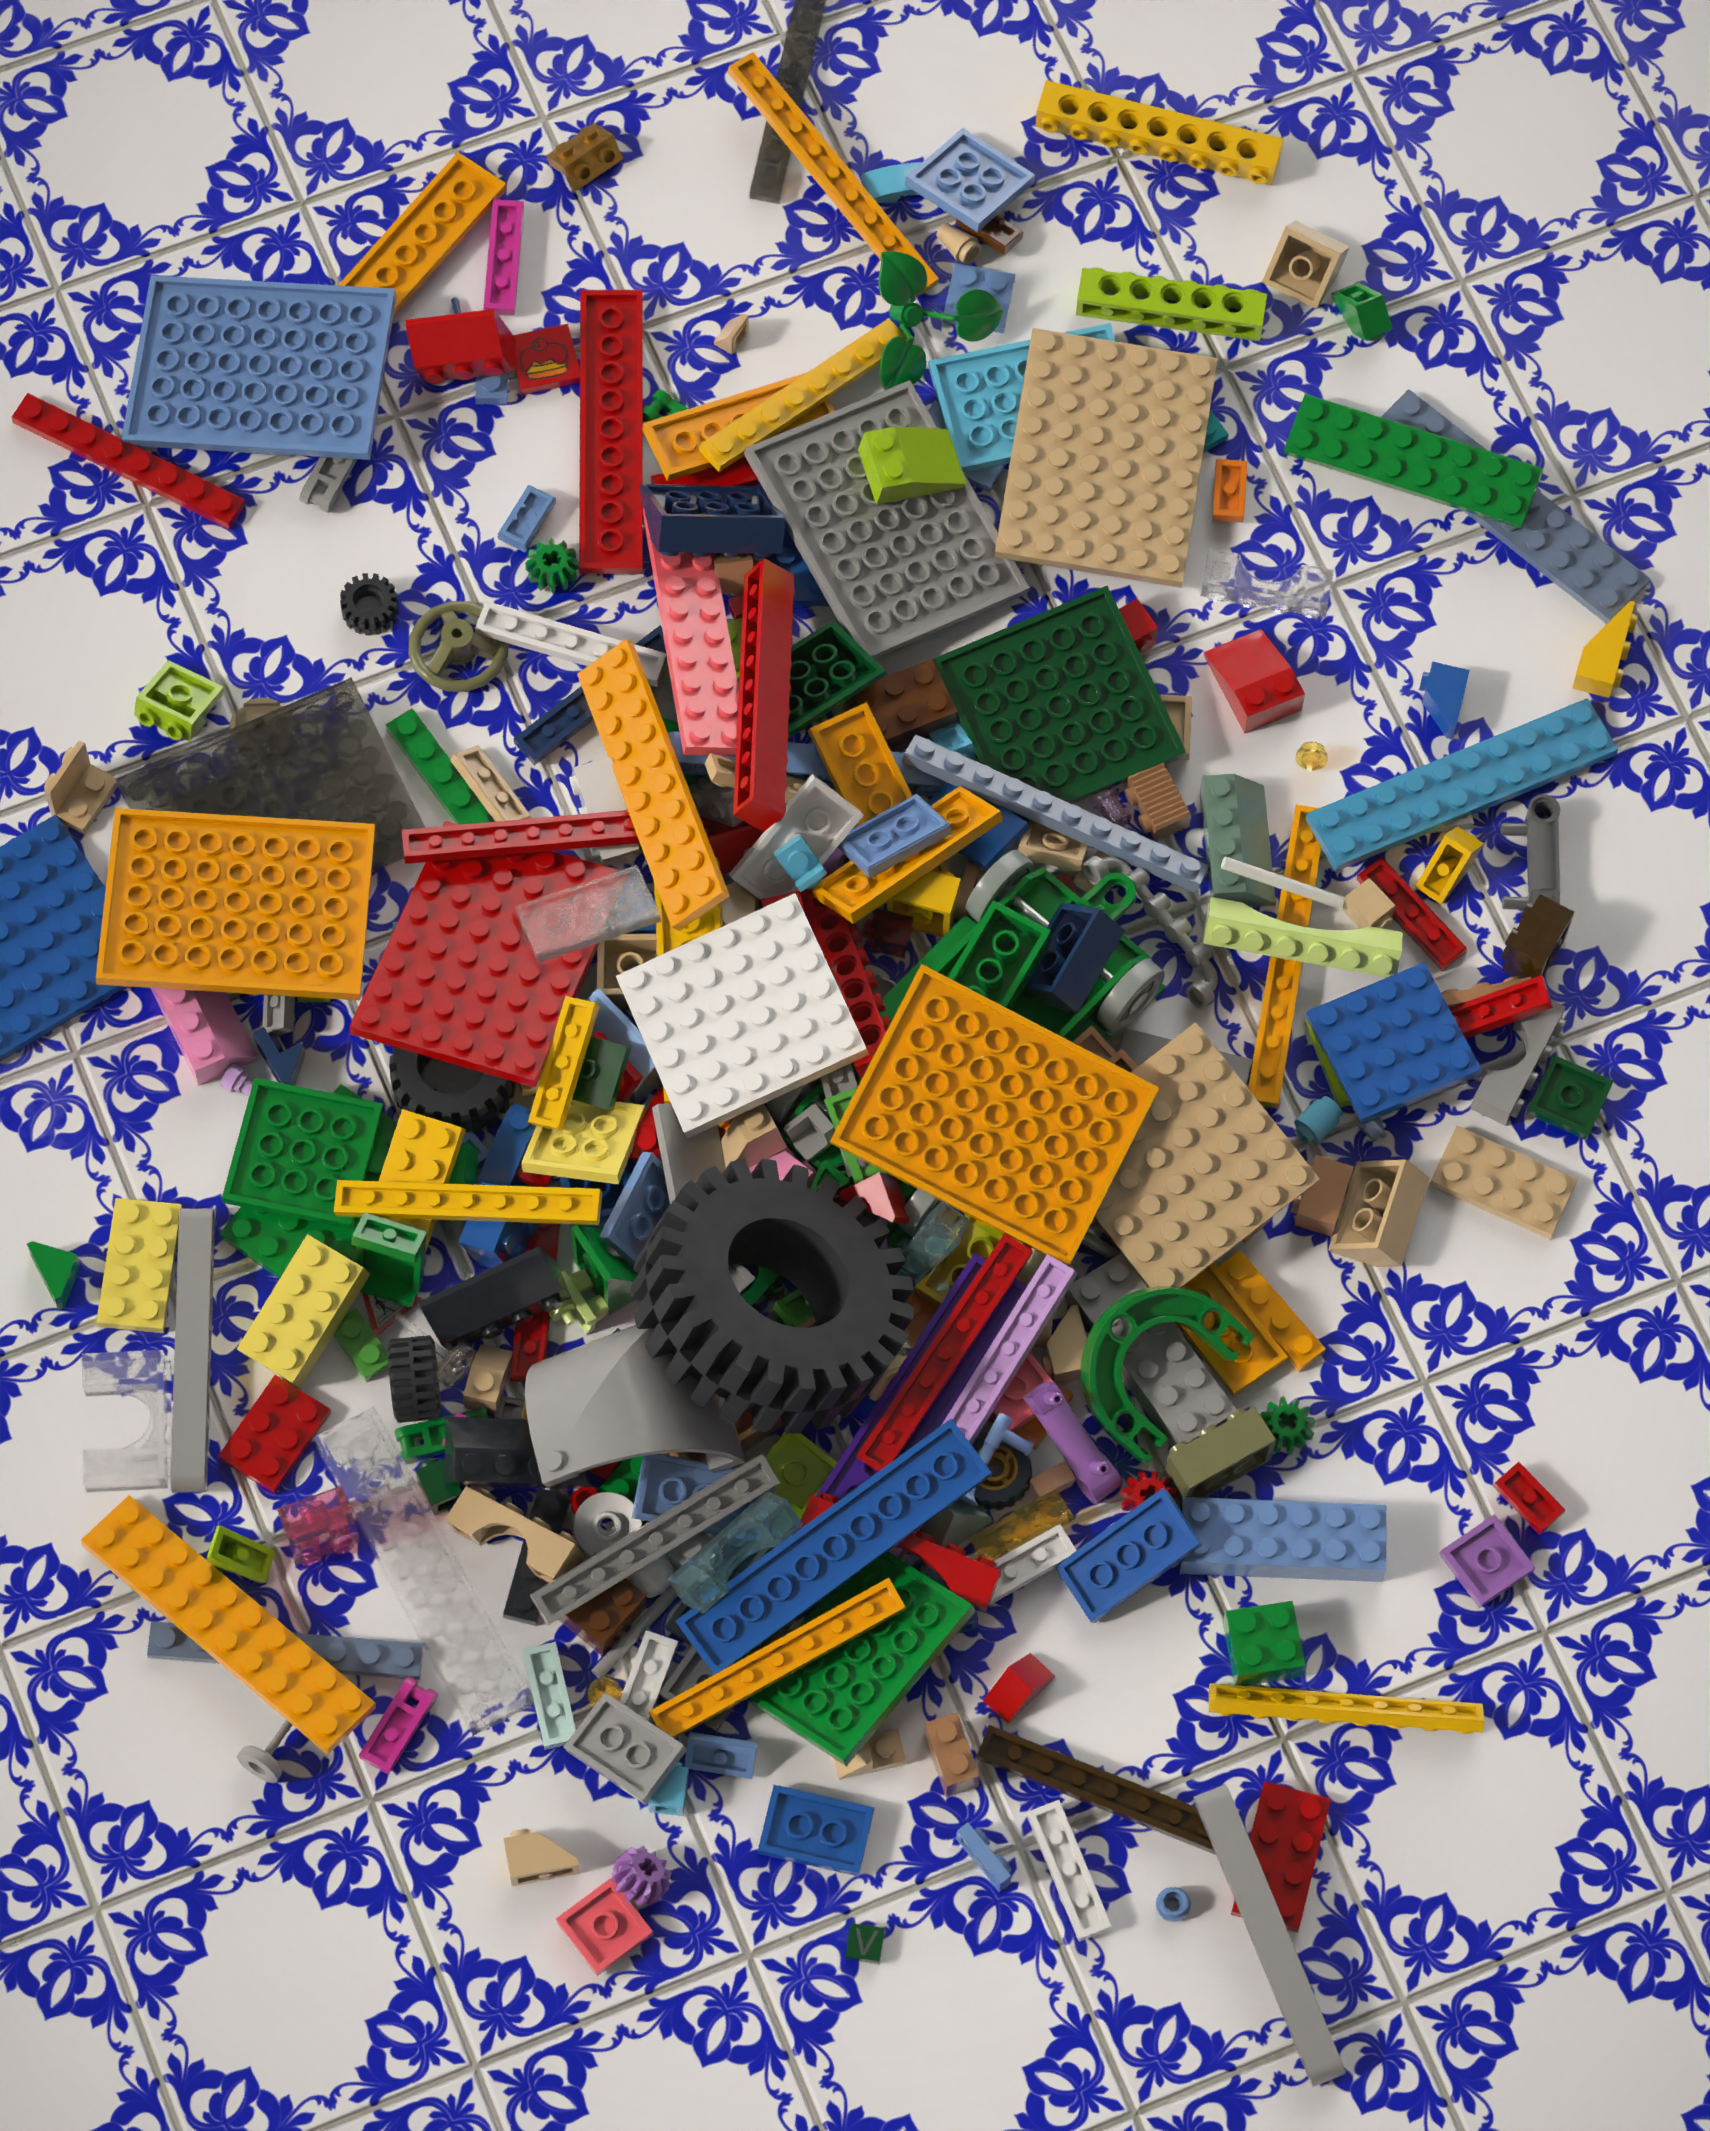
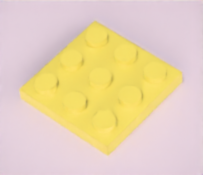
(590, 1147)

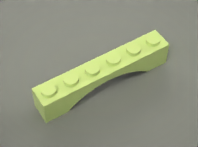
(1357, 950)

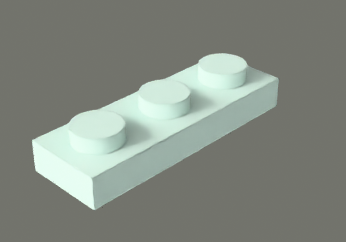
(549, 1694)

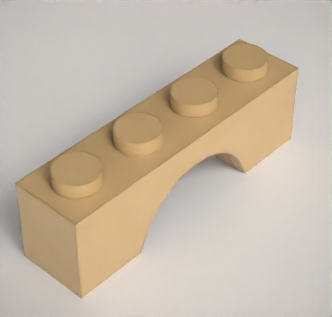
(482, 1518)

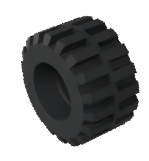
(414, 1379)

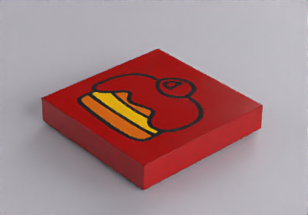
(545, 359)

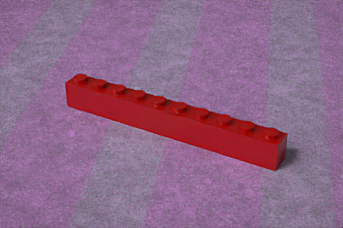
(764, 695)

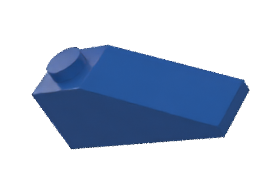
(508, 1148)

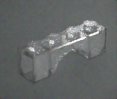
(1302, 593)

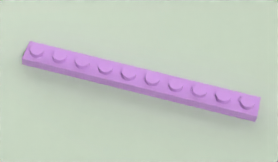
(1009, 1350)

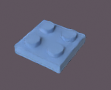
(995, 282)

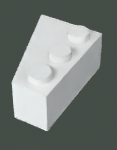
(600, 793)

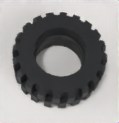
(465, 1109)

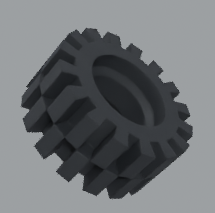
(372, 620)

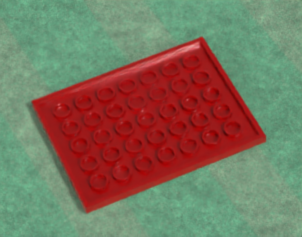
(463, 973)

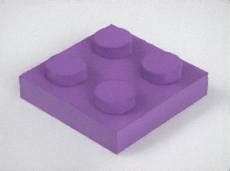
(1487, 1561)

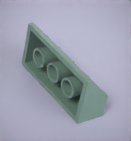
(1236, 828)

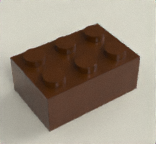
(908, 704)

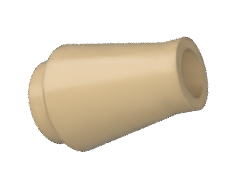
(960, 244)

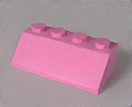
(205, 1031)

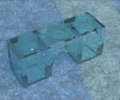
(933, 1242)

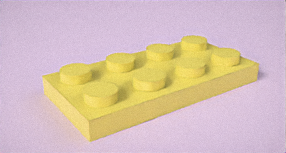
(139, 1265)

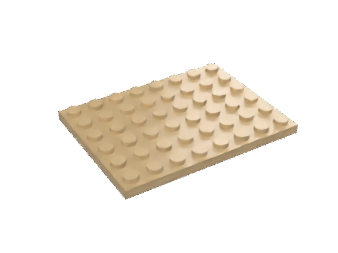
(1106, 458)

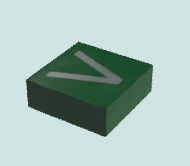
(865, 1943)

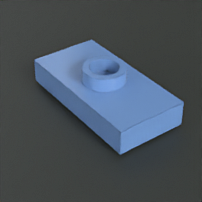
(526, 518)

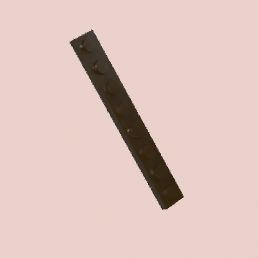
(1094, 1787)

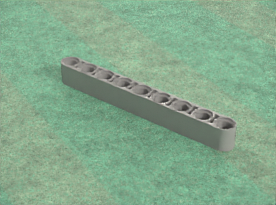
(192, 1350)
(1269, 1935)

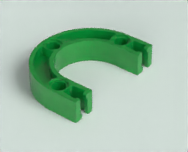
(1105, 1354)

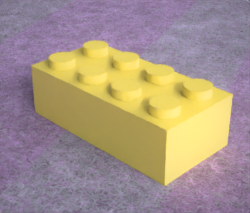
(303, 1311)

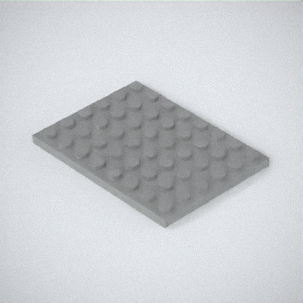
(889, 566)

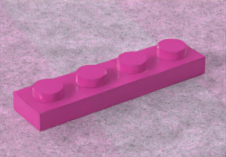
(504, 256)

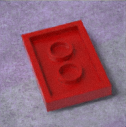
(274, 1434)

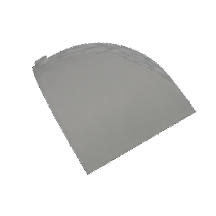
(618, 1405)

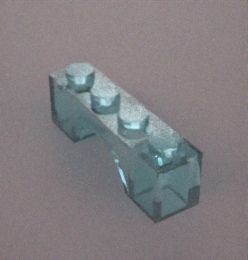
(758, 1527)

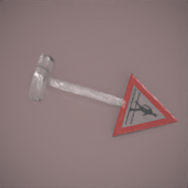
(384, 1313)

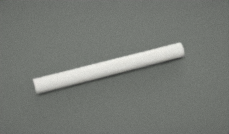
(1282, 882)

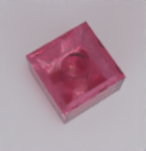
(318, 1526)

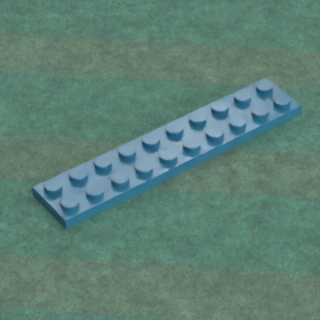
(1461, 784)

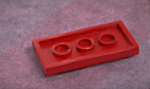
(1287, 1844)

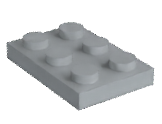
(625, 1748)

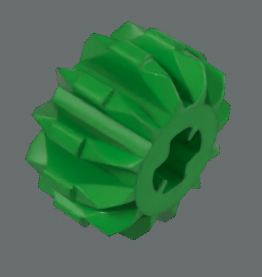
(552, 565)
(1289, 1414)

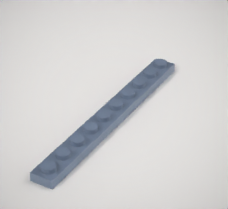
(1055, 813)

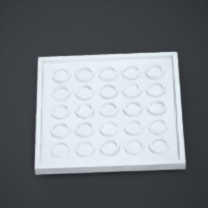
(741, 1015)

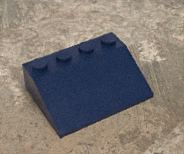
(712, 520)

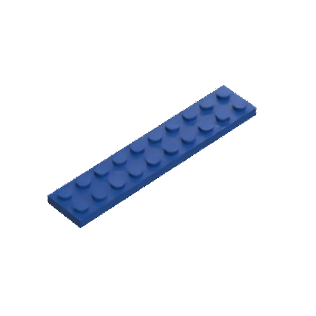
(835, 1546)

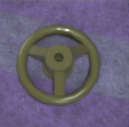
(456, 647)

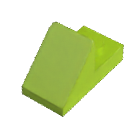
(240, 1555)

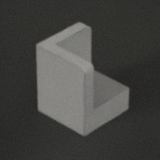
(810, 1132)

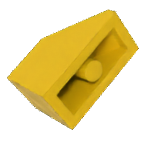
(1449, 864)

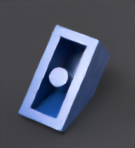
(1444, 695)

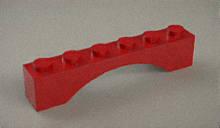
(964, 1576)

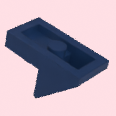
(282, 1064)

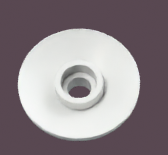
(596, 1508)

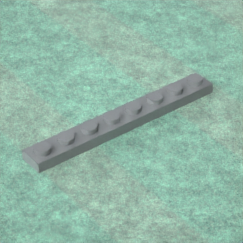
(654, 1539)

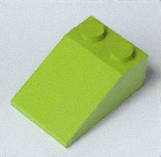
(909, 462)

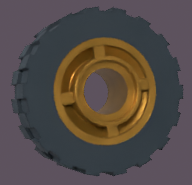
(1011, 1484)

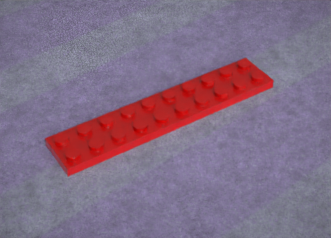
(611, 432)

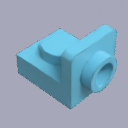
(954, 739)
(800, 863)

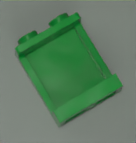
(392, 1257)

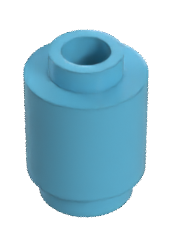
(1318, 1120)

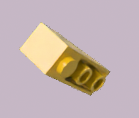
(1601, 655)

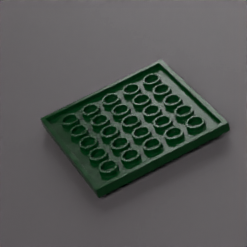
(1062, 700)

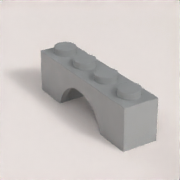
(1502, 1089)

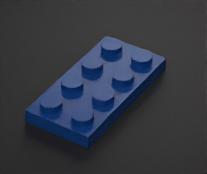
(1128, 1555)

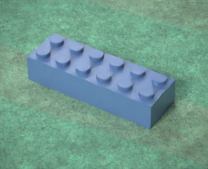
(1286, 1539)

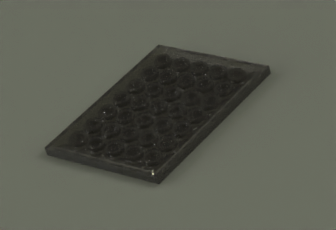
(293, 763)

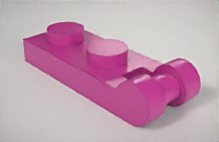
(397, 1726)

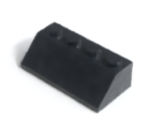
(496, 1299)
(494, 1454)

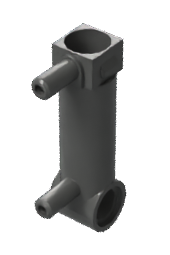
(1542, 851)

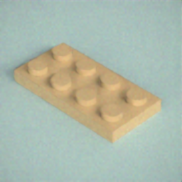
(1503, 1182)

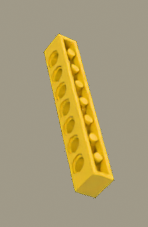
(1151, 120)

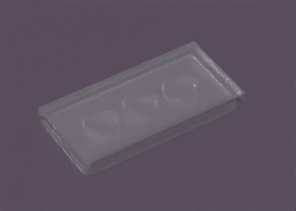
(587, 913)

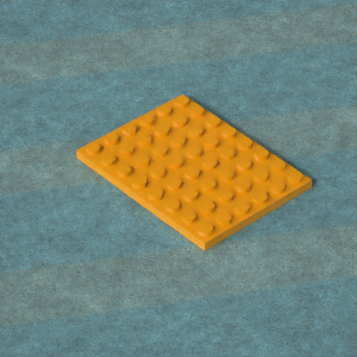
(236, 904)
(994, 1115)

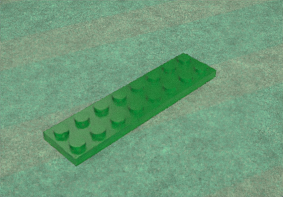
(1413, 461)

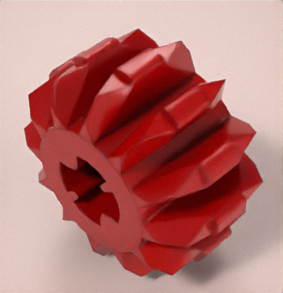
(1144, 1486)

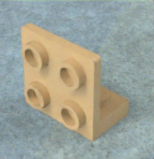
(78, 789)

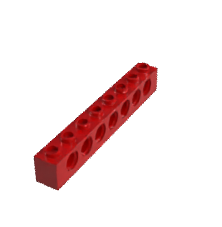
(848, 963)

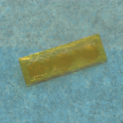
(1021, 1526)

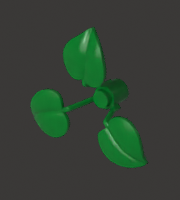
(898, 282)

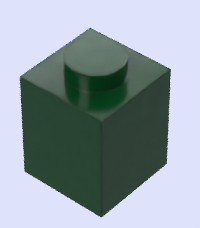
(431, 1482)

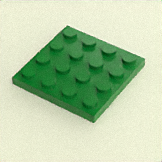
(297, 1148)

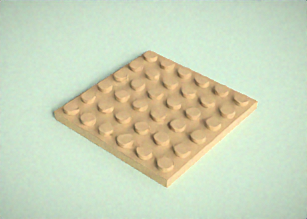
(1199, 1167)

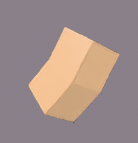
(1056, 1477)

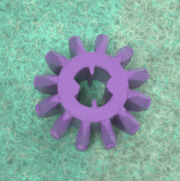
(641, 1876)

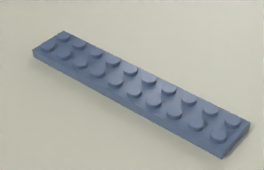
(1549, 537)

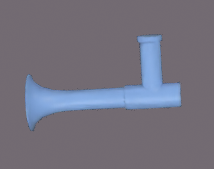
(998, 1433)

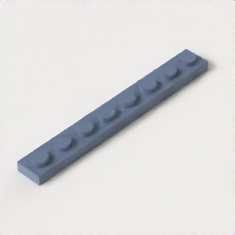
(345, 1654)

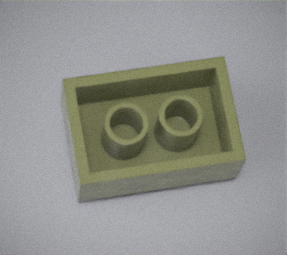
(1220, 1455)

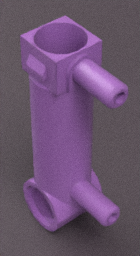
(1093, 1472)

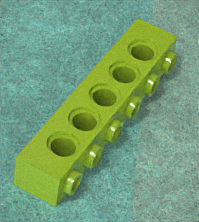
(1157, 312)

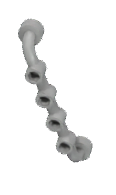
(1177, 931)

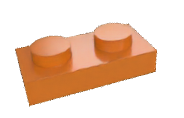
(1229, 490)

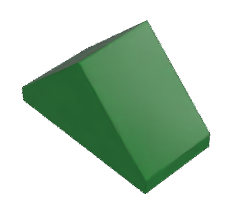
(57, 1270)

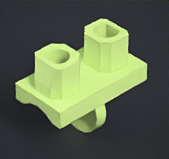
(585, 1312)

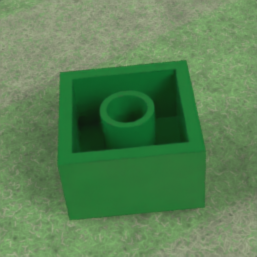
(1263, 1643)

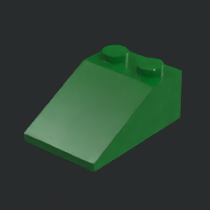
(605, 1267)

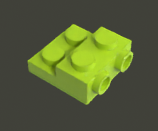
(177, 701)

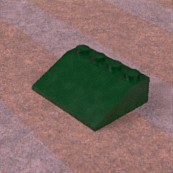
(826, 673)

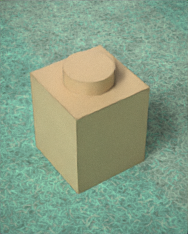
(1369, 906)

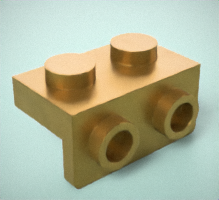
(585, 155)

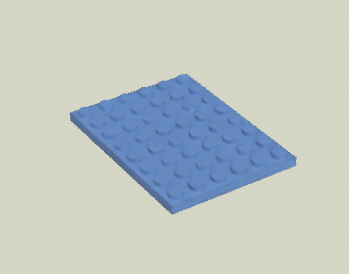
(259, 367)

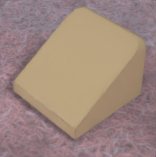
(733, 333)

